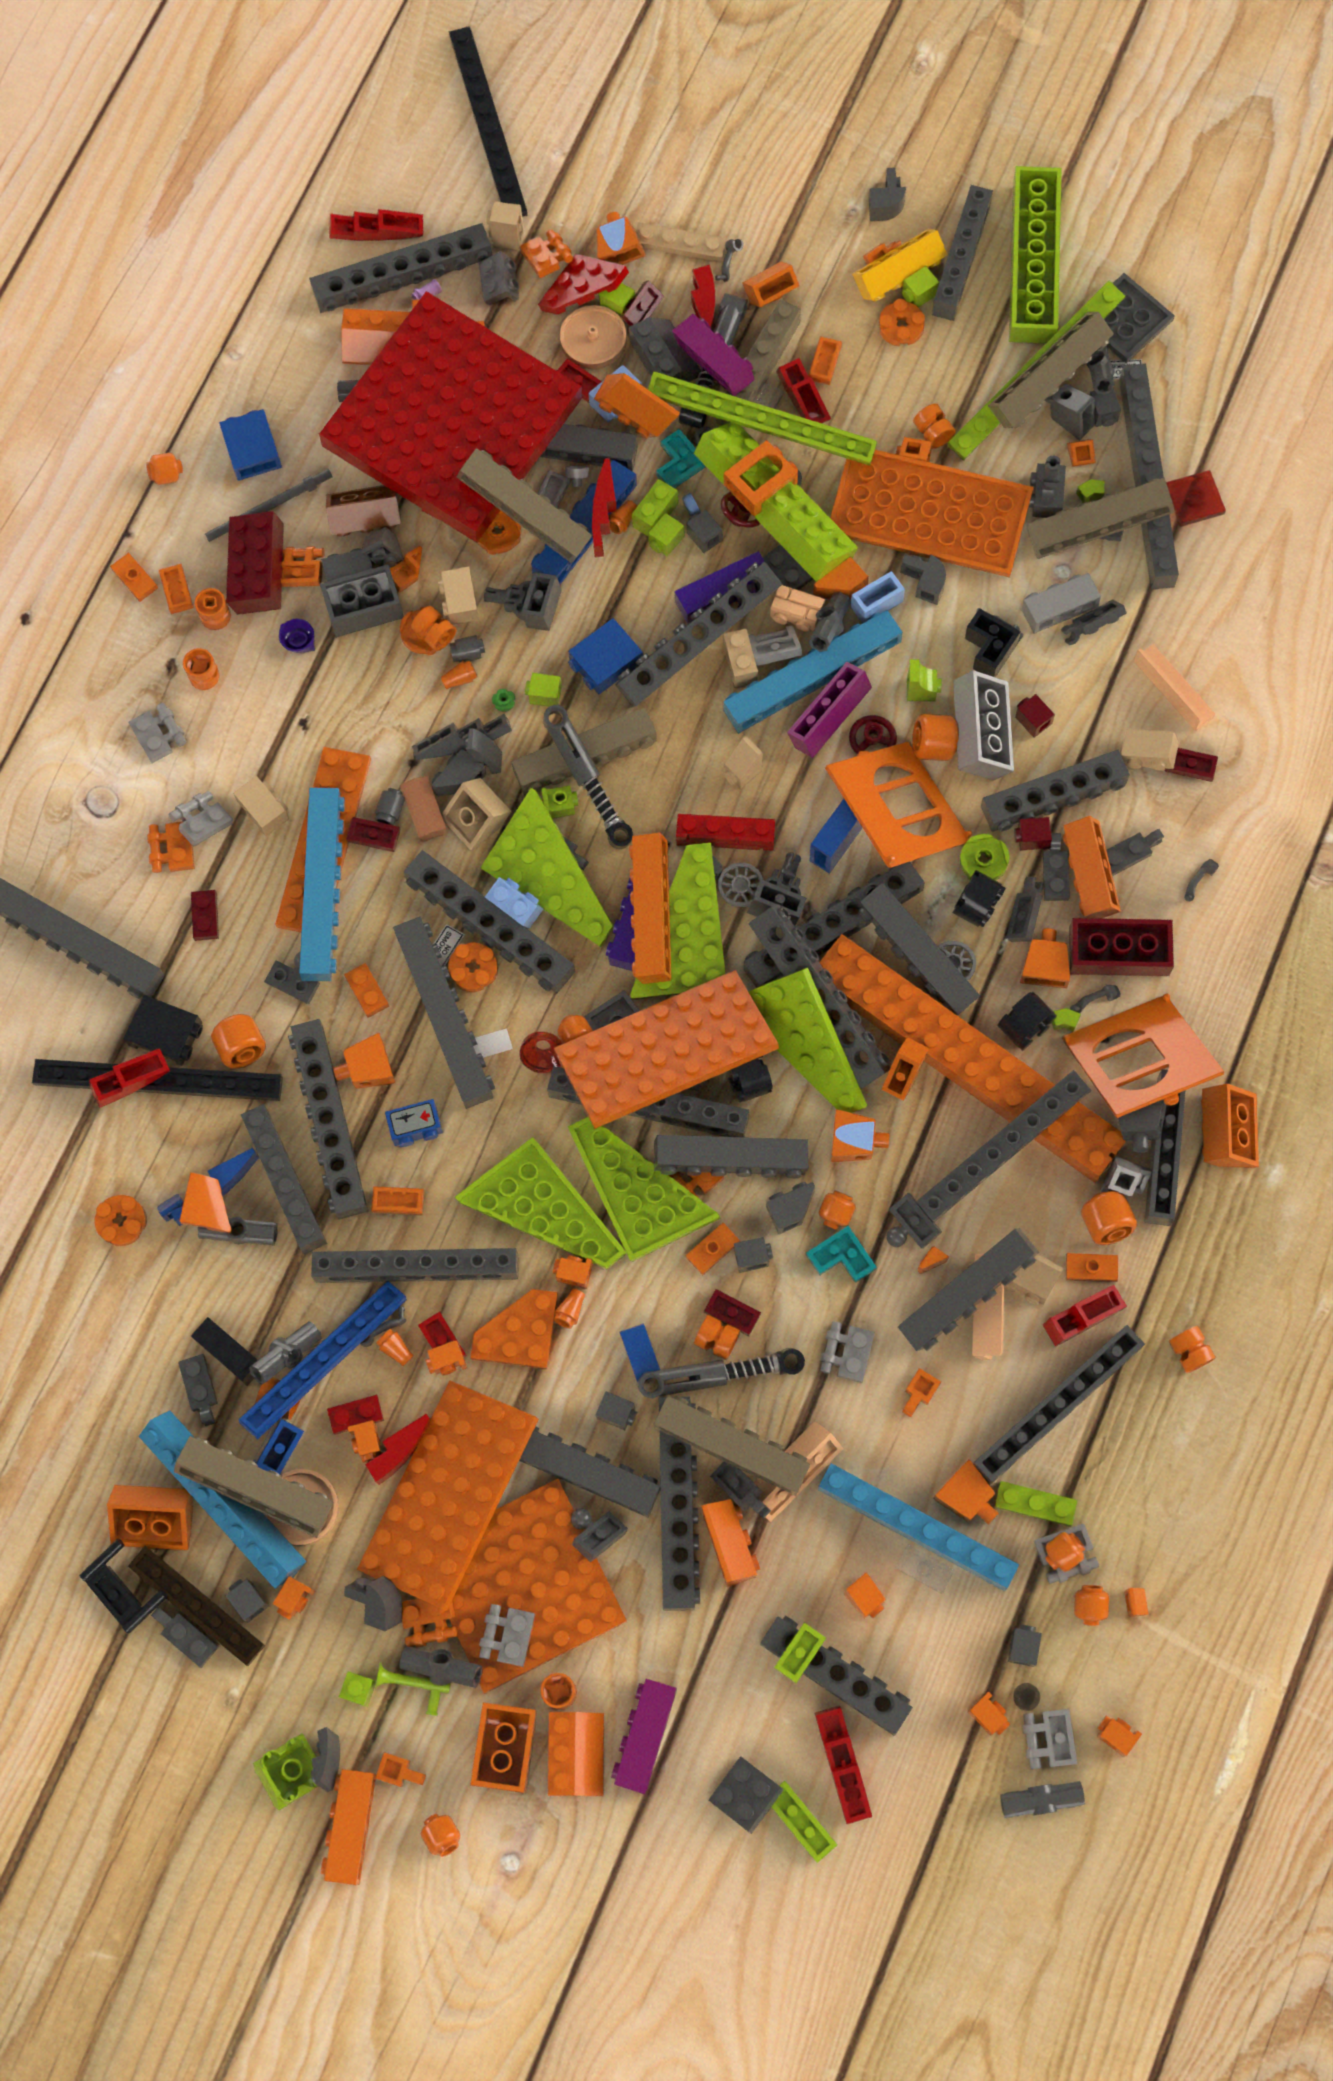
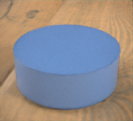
(690, 504)

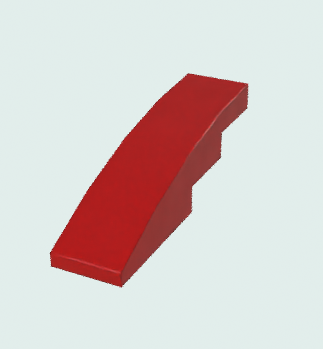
(376, 227)
(603, 503)
(843, 1764)

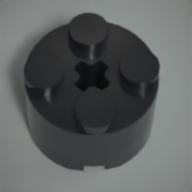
(977, 899)
(1026, 1020)
(750, 1080)

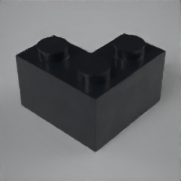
(995, 640)

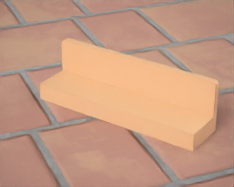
(1174, 687)
(988, 1325)
(819, 1448)

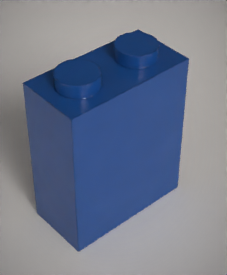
(250, 444)
(604, 656)
(834, 838)

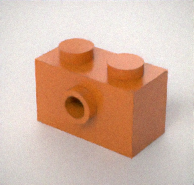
(771, 284)

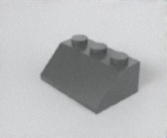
(659, 350)
(362, 600)

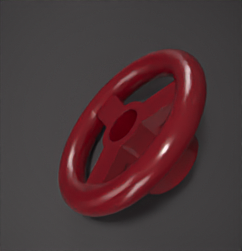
(739, 514)
(872, 728)

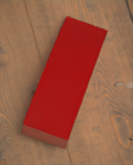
(704, 294)
(802, 391)
(128, 1077)
(1084, 1315)
(399, 1450)

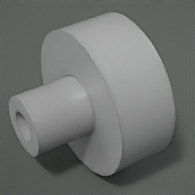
(576, 472)

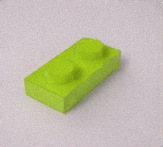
(800, 1653)

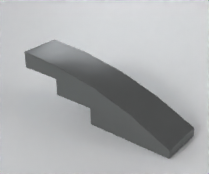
(451, 740)

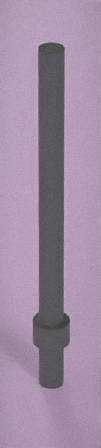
(309, 483)

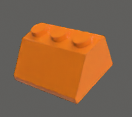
(366, 333)
(635, 405)
(1230, 1127)
(150, 1516)
(730, 1542)
(576, 1754)

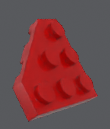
(581, 282)

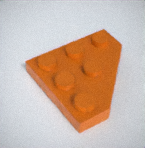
(519, 1333)

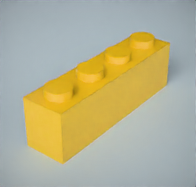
(898, 264)

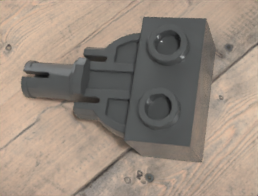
(1048, 488)
(531, 600)
(780, 891)

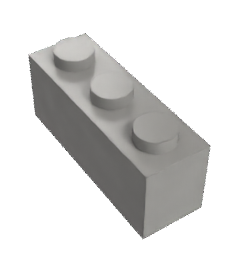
(1060, 602)

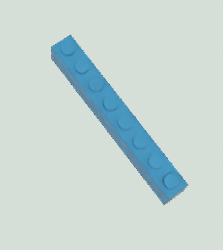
(811, 671)
(320, 884)
(242, 1524)
(918, 1527)

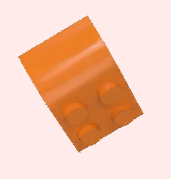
(504, 1748)

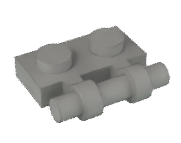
(150, 736)
(204, 824)
(855, 1352)
(1083, 1567)
(515, 1635)
(1058, 1739)

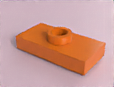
(825, 360)
(134, 577)
(176, 588)
(397, 1200)
(712, 1249)
(1092, 1267)

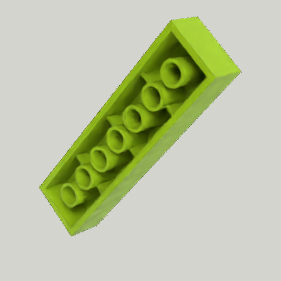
(1035, 254)
(789, 513)

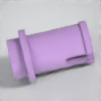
(432, 287)

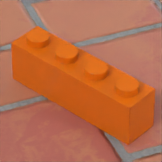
(1091, 868)
(349, 1827)

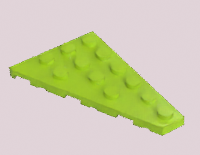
(808, 1037)

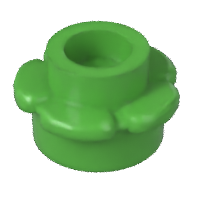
(503, 706)

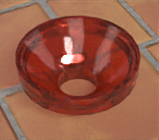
(539, 1059)

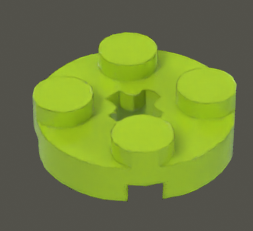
(991, 847)

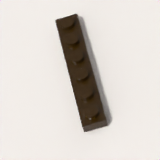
(197, 1606)

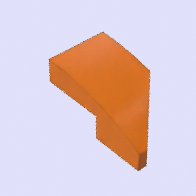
(407, 571)

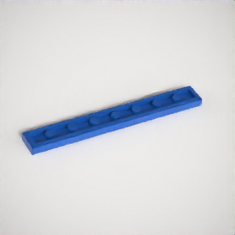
(322, 1360)

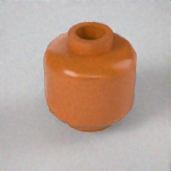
(164, 468)
(573, 1027)
(837, 1209)
(1064, 1551)
(1091, 1604)
(440, 1835)

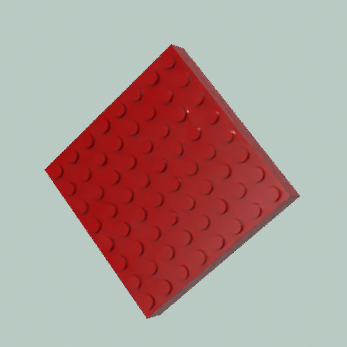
(436, 399)

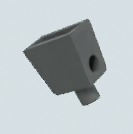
(1073, 410)
(1143, 1125)

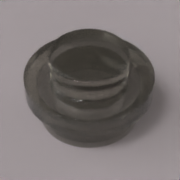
(1026, 1697)

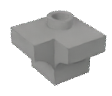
(1126, 1177)

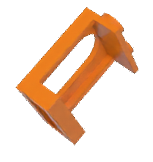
(752, 499)

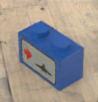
(414, 1123)
(278, 1446)

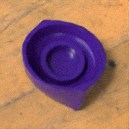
(297, 636)

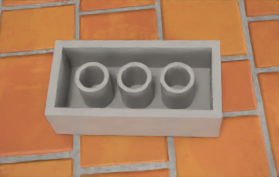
(983, 725)

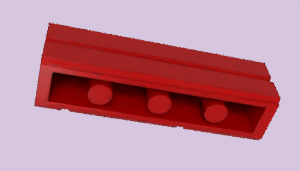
(726, 831)

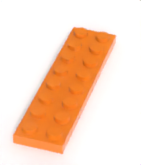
(335, 770)

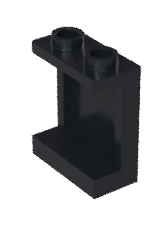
(164, 1027)

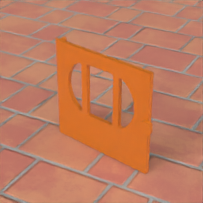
(894, 844)
(1172, 1036)

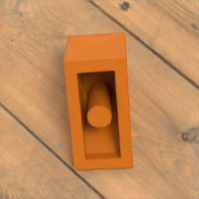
(845, 578)
(865, 1596)

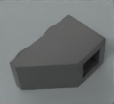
(382, 548)
(459, 770)
(790, 1208)

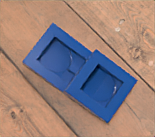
(639, 1350)

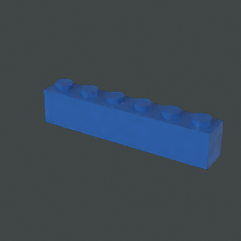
(553, 563)

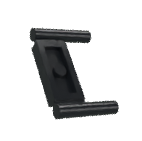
(115, 1593)

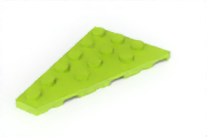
(542, 864)
(693, 927)
(539, 1200)
(641, 1202)

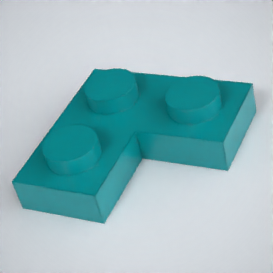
(683, 462)
(842, 1248)

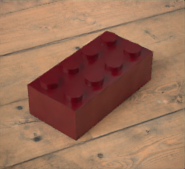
(255, 563)
(1121, 947)

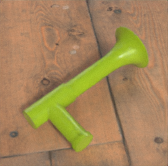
(385, 1676)

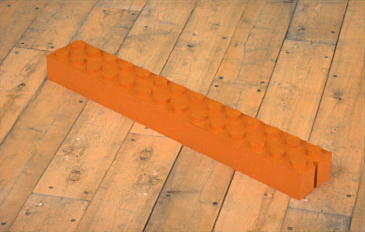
(967, 1056)

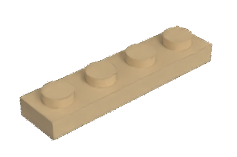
(681, 242)

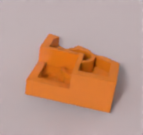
(204, 1204)

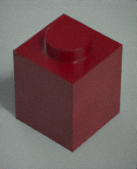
(1034, 715)
(1033, 833)

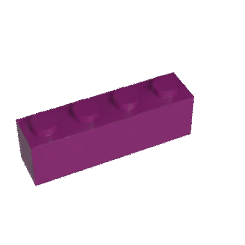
(713, 354)
(829, 709)
(645, 1736)

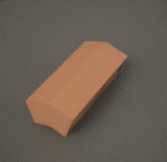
(423, 808)

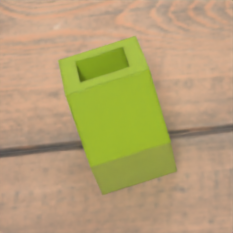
(1091, 490)
(1066, 1019)

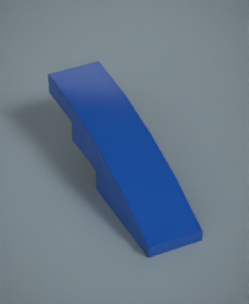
(228, 1174)

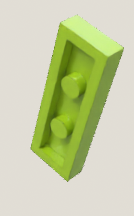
(1035, 1503)
(803, 1824)

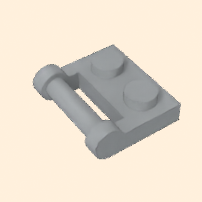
(775, 646)

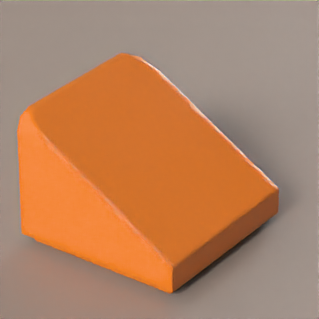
(1081, 452)
(932, 1260)
(1136, 1602)

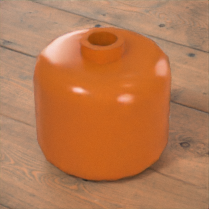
(935, 737)
(238, 1041)
(1108, 1217)

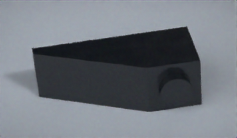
(225, 1349)

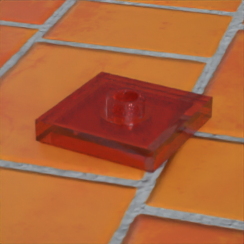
(1195, 498)

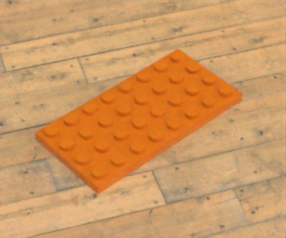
(932, 511)
(665, 1049)
(448, 1495)

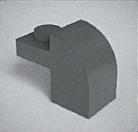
(888, 201)
(931, 576)
(381, 1601)

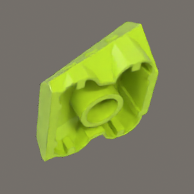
(287, 1771)

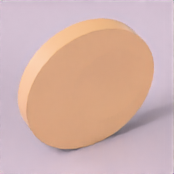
(593, 336)
(315, 1483)

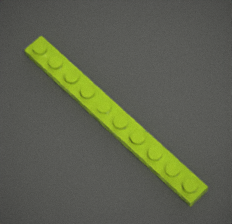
(763, 418)
(985, 421)

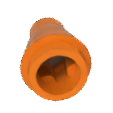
(621, 519)
(459, 675)
(569, 1310)
(394, 1347)

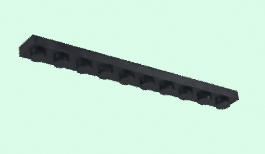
(486, 118)
(177, 1081)

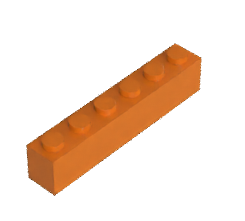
(651, 908)

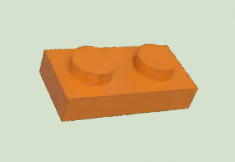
(366, 990)

